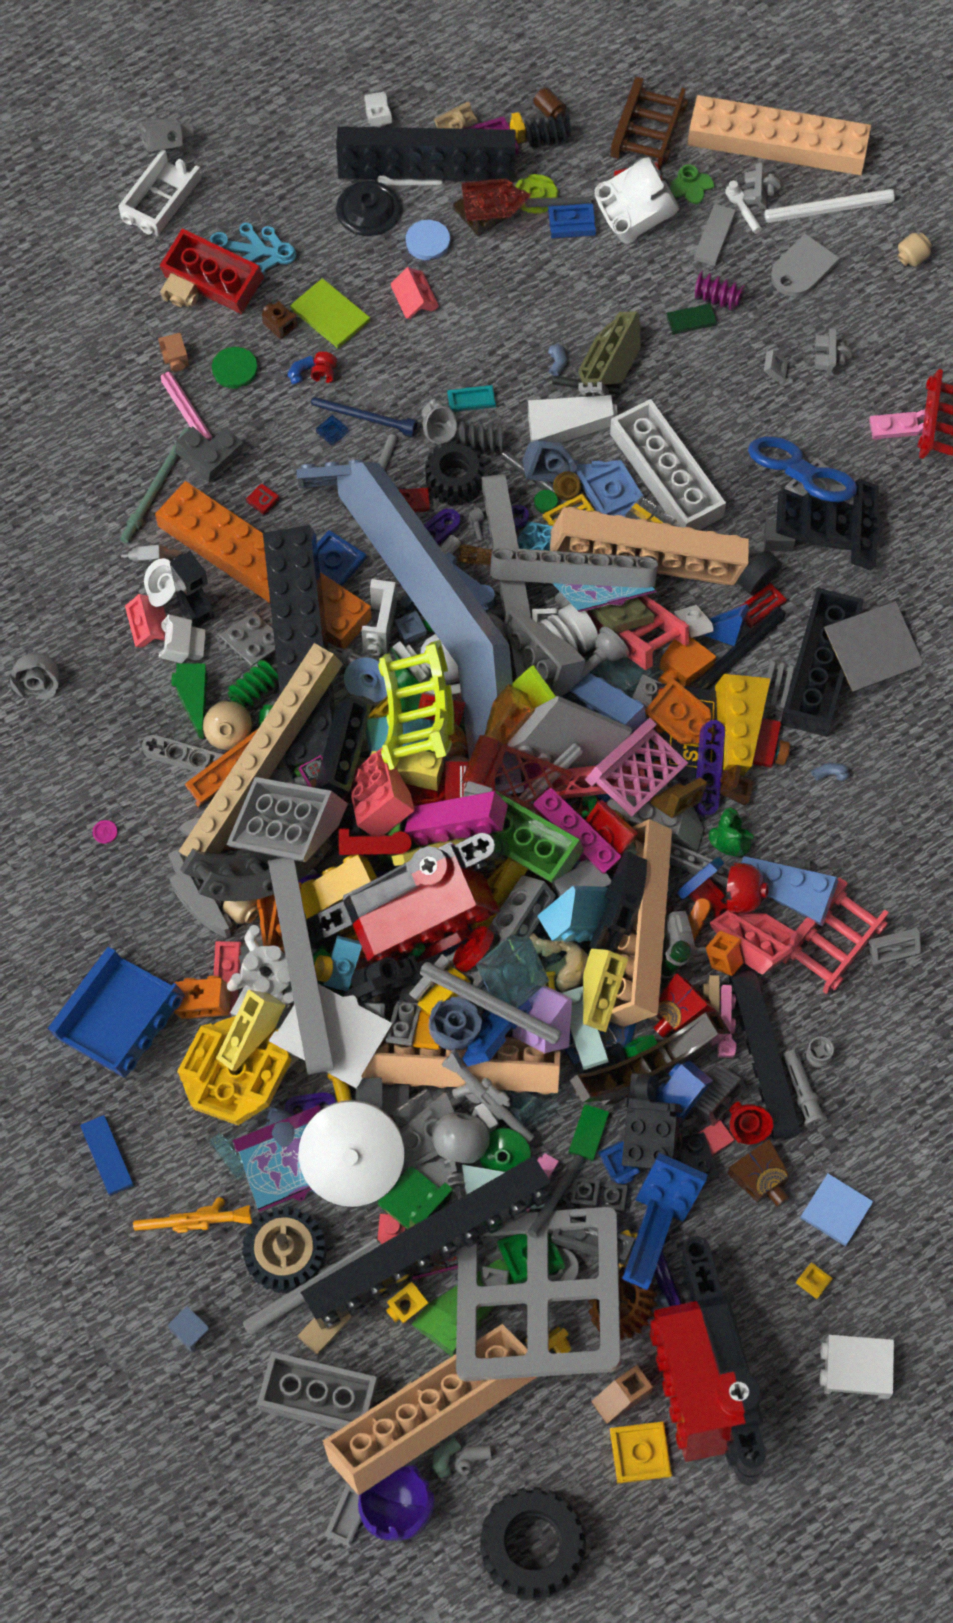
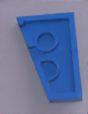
(490, 1036)

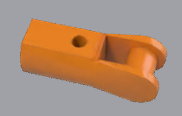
(698, 916)

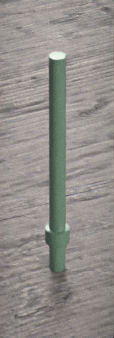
(135, 520)

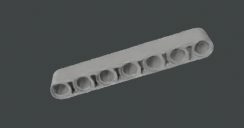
(573, 568)

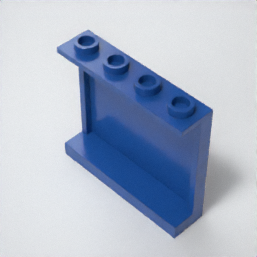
(116, 1013)

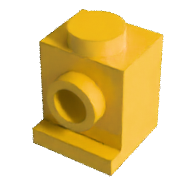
(408, 1293)

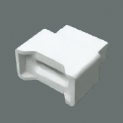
(182, 640)

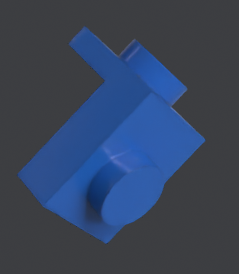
(612, 1161)

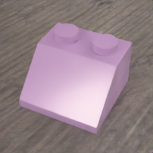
(553, 1010)

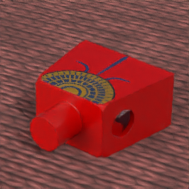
(680, 1006)

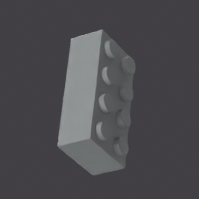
(315, 1392)

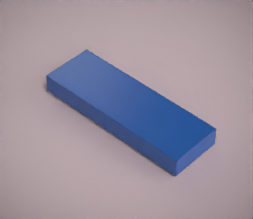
(106, 1155)

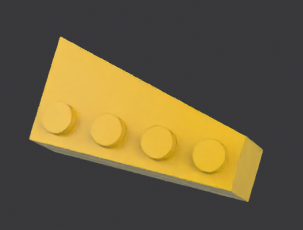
(741, 712)

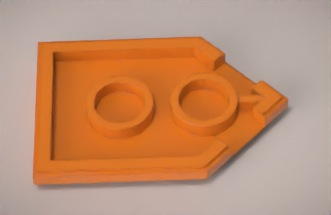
(679, 713)

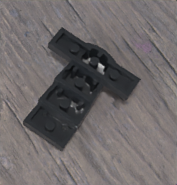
(834, 523)

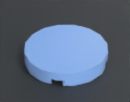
(427, 239)

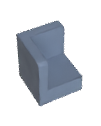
(188, 1328)

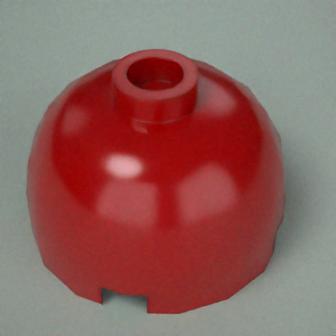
(746, 888)

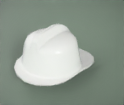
(159, 583)

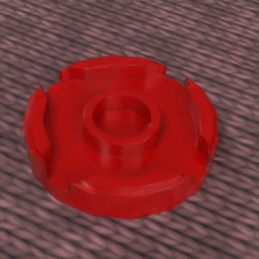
(474, 950)

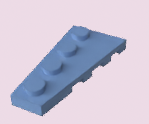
(798, 889)

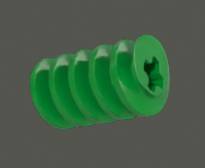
(253, 683)

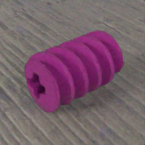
(718, 291)

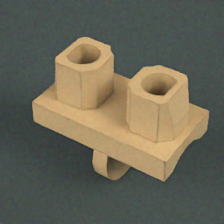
(458, 117)

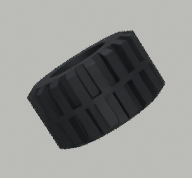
(449, 488)

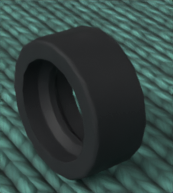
(759, 572)

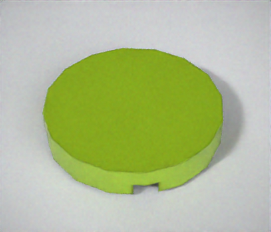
(542, 188)

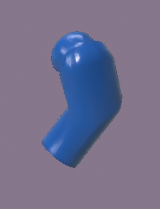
(299, 366)

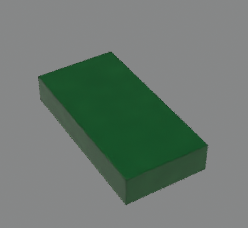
(691, 319)

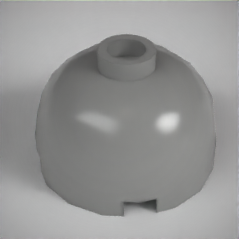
(35, 672)

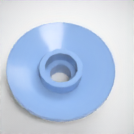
(358, 682)

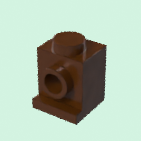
(279, 319)

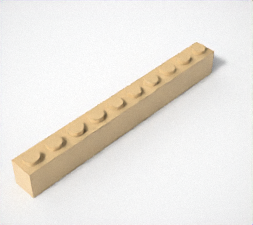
(264, 749)

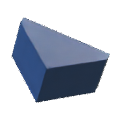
(728, 625)

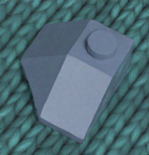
(546, 460)

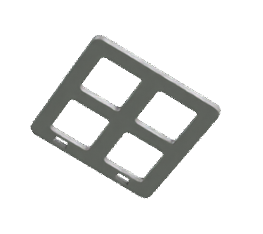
(537, 1295)

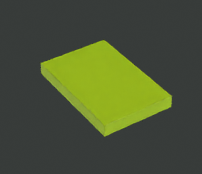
(330, 313)

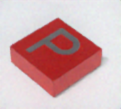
(262, 499)

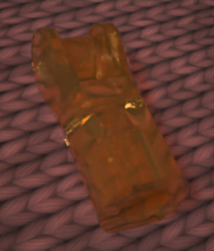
(483, 555)

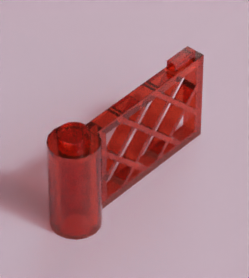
(488, 758)

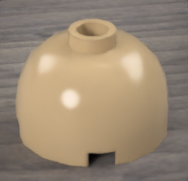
(227, 724)

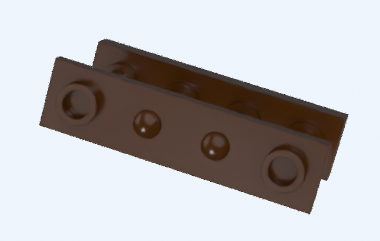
(633, 110)

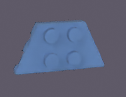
(608, 486)

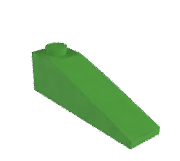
(439, 1317)

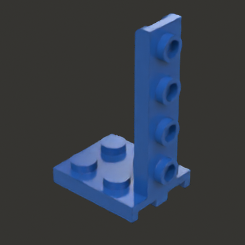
(668, 1193)

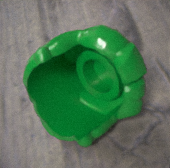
(729, 835)

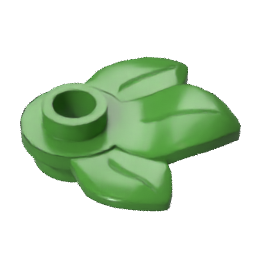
(691, 187)

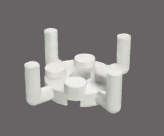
(250, 970)

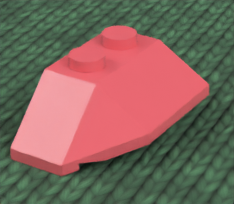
(763, 938)

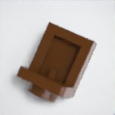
(736, 786)

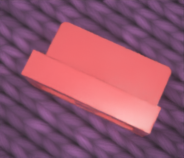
(413, 292)
(145, 620)

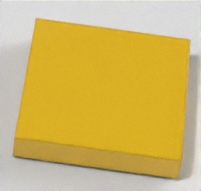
(640, 1452)

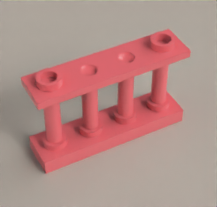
(641, 651)
(808, 932)

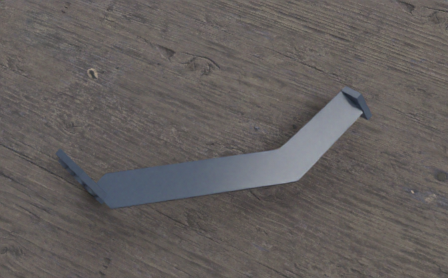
(432, 586)

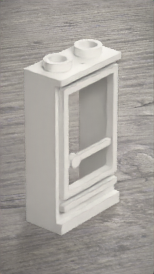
(169, 173)

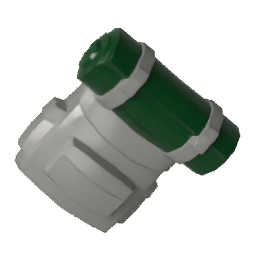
(678, 945)

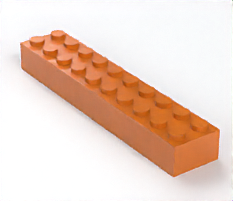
(240, 553)

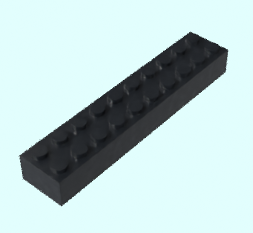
(297, 625)
(427, 1243)

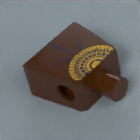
(761, 1174)

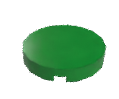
(234, 367)

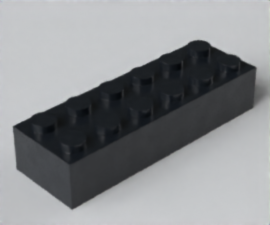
(818, 670)

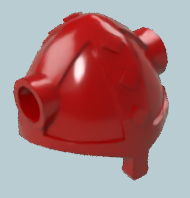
(748, 1122)

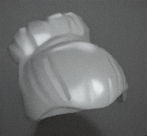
(438, 422)

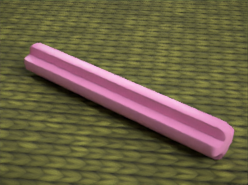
(184, 404)

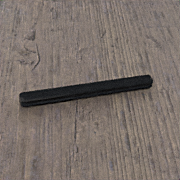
(740, 649)

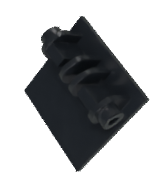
(697, 1155)

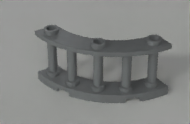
(240, 875)

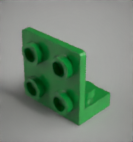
(414, 1198)

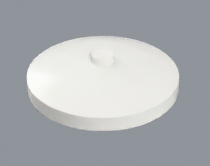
(351, 1153)

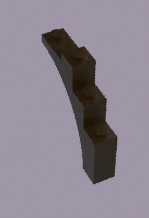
(688, 1044)

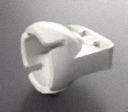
(636, 200)

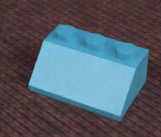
(575, 914)

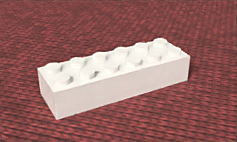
(667, 466)

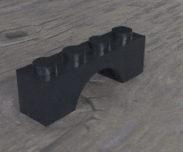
(188, 582)

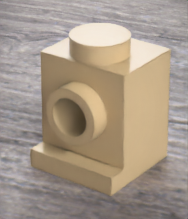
(179, 291)

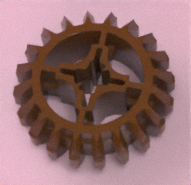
(634, 1307)

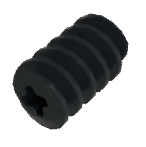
(548, 130)

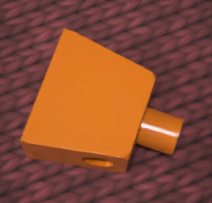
(685, 662)

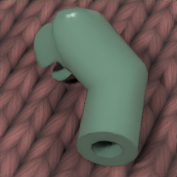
(441, 1457)

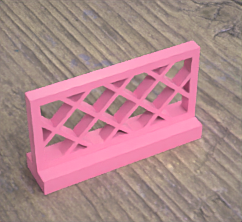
(620, 757)

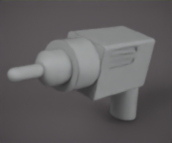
(151, 553)

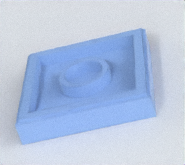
(836, 1209)

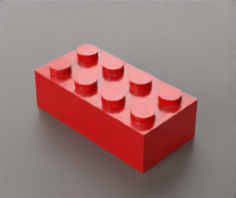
(213, 270)

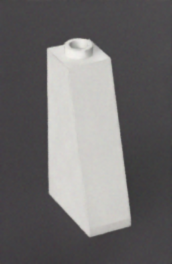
(569, 417)

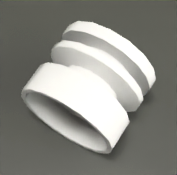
(573, 628)

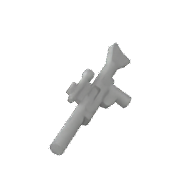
(478, 1092)

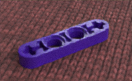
(714, 768)

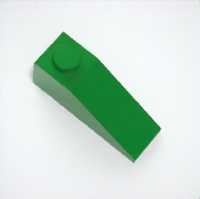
(191, 689)

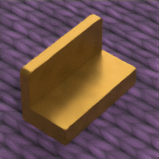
(679, 797)

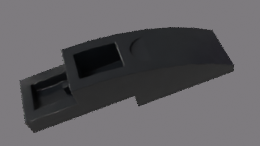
(624, 903)

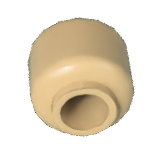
(914, 249)
(241, 911)

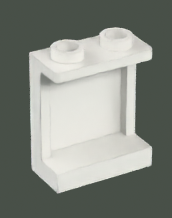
(383, 598)
(857, 1365)

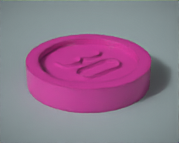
(105, 831)

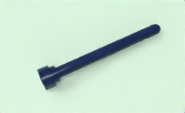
(405, 426)

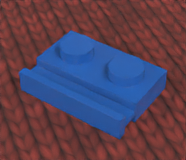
(571, 220)

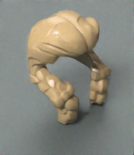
(570, 968)

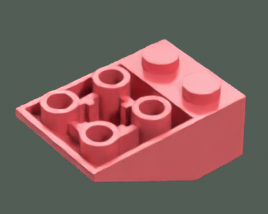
(379, 796)

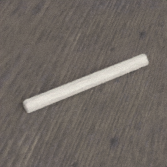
(829, 205)

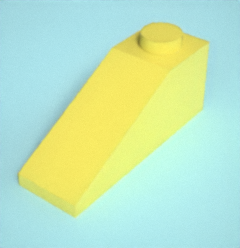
(421, 769)
(601, 986)
(252, 1024)

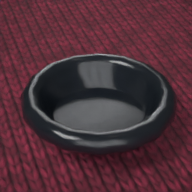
(368, 208)

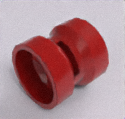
(324, 366)

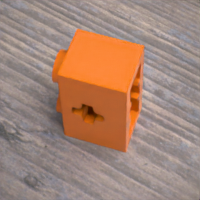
(204, 998)

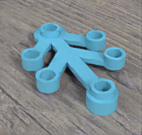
(257, 248)

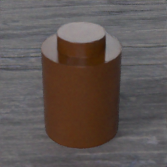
(549, 103)

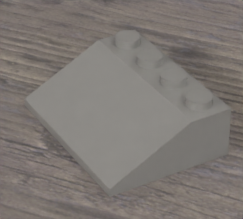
(562, 723)
(286, 819)

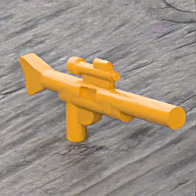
(197, 1220)

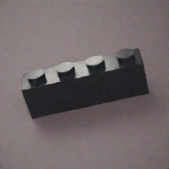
(343, 746)

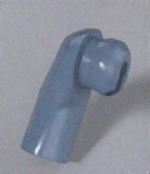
(831, 768)

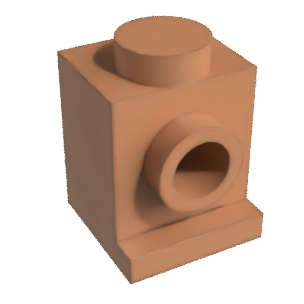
(174, 352)

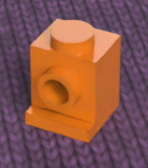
(725, 953)

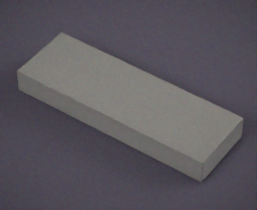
(714, 234)

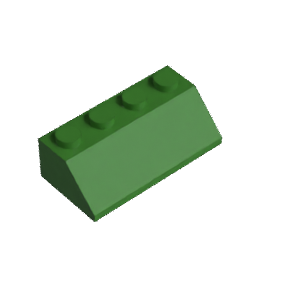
(538, 843)

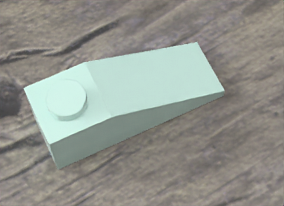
(585, 1038)

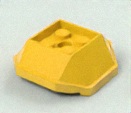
(217, 1089)

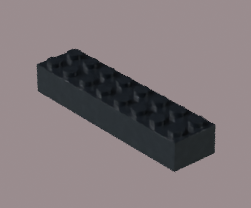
(425, 153)

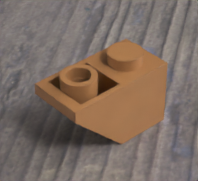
(622, 1394)

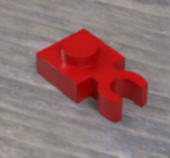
(711, 892)

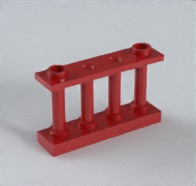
(933, 405)

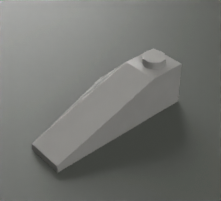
(550, 655)

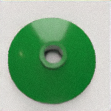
(505, 1141)

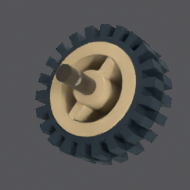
(283, 1249)

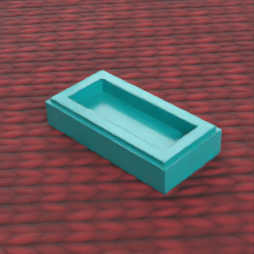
(471, 398)

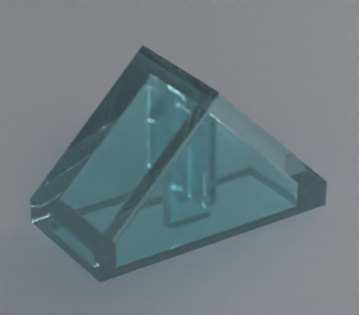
(522, 1105)

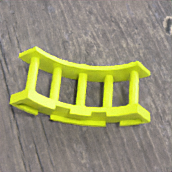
(441, 708)

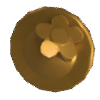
(567, 485)

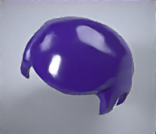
(397, 1505)

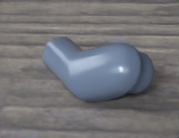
(558, 352)

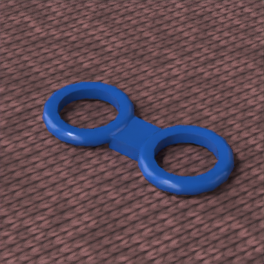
(802, 470)

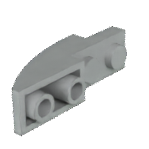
(201, 907)
(404, 1019)

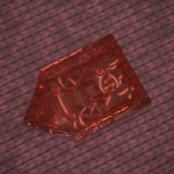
(491, 199)

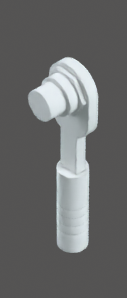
(736, 196)

